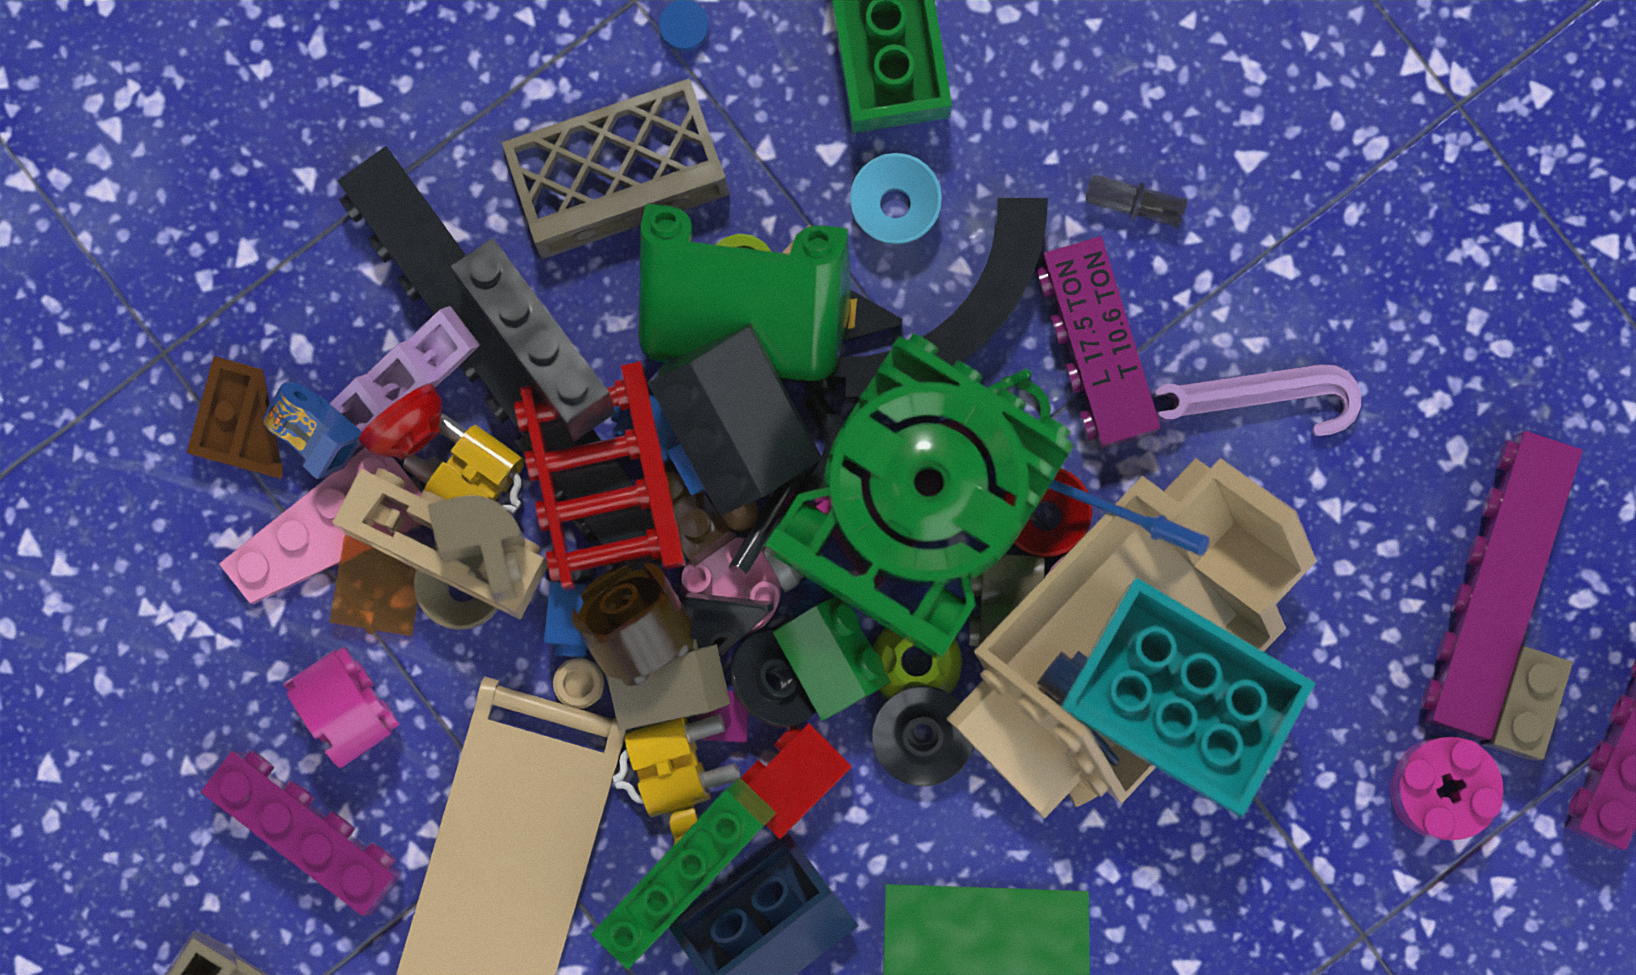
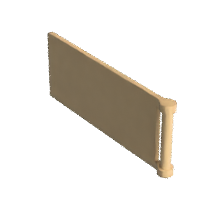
(512, 842)

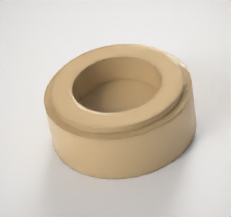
(579, 683)

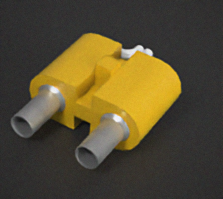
(476, 468)
(669, 765)

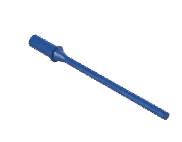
(1158, 526)

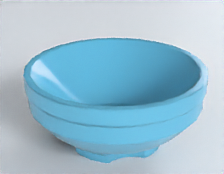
(901, 174)

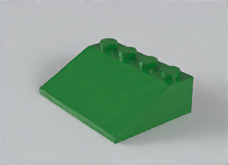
(985, 931)

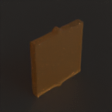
(373, 591)

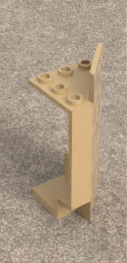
(1249, 566)

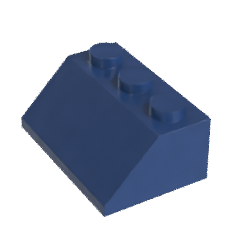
(765, 918)

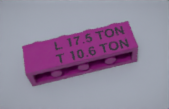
(1098, 343)

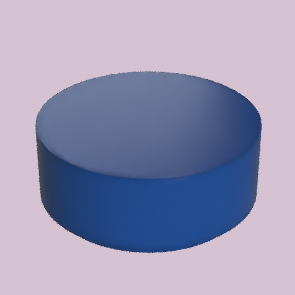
(683, 25)

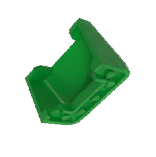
(709, 290)

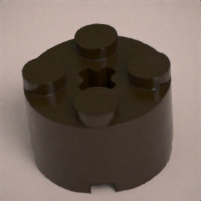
(633, 622)

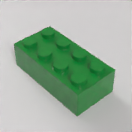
(891, 62)

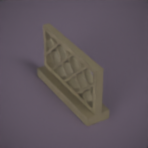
(622, 208)

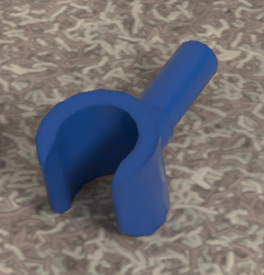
(814, 594)

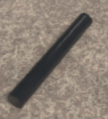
(766, 524)

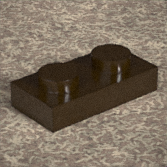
(698, 521)

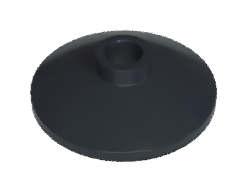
(762, 659)
(913, 759)

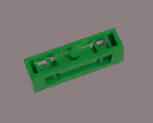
(683, 873)

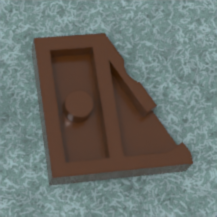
(231, 420)

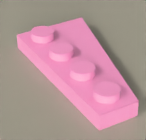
(304, 535)

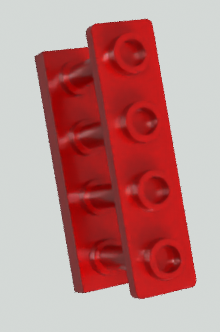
(648, 492)

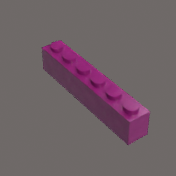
(1501, 585)

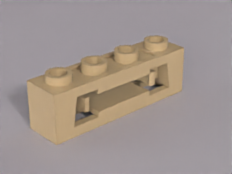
(367, 505)

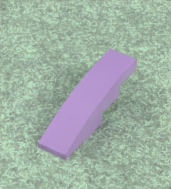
(419, 361)

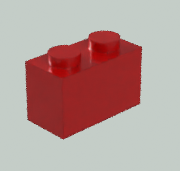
(796, 776)

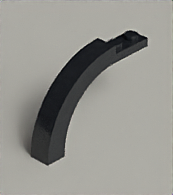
(1011, 263)

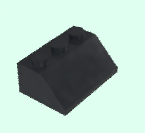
(734, 419)

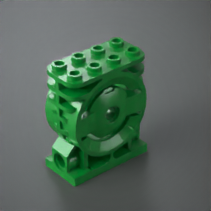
(1025, 463)

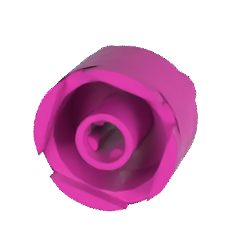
(341, 706)
(1473, 801)

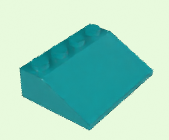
(1187, 696)

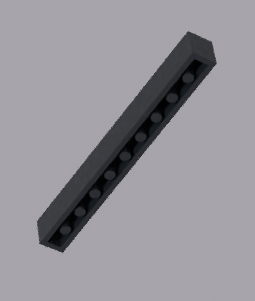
(425, 250)

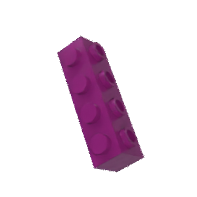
(1607, 802)
(301, 832)

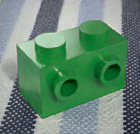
(832, 657)

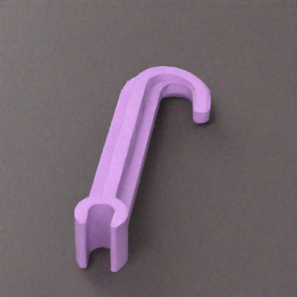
(1265, 389)

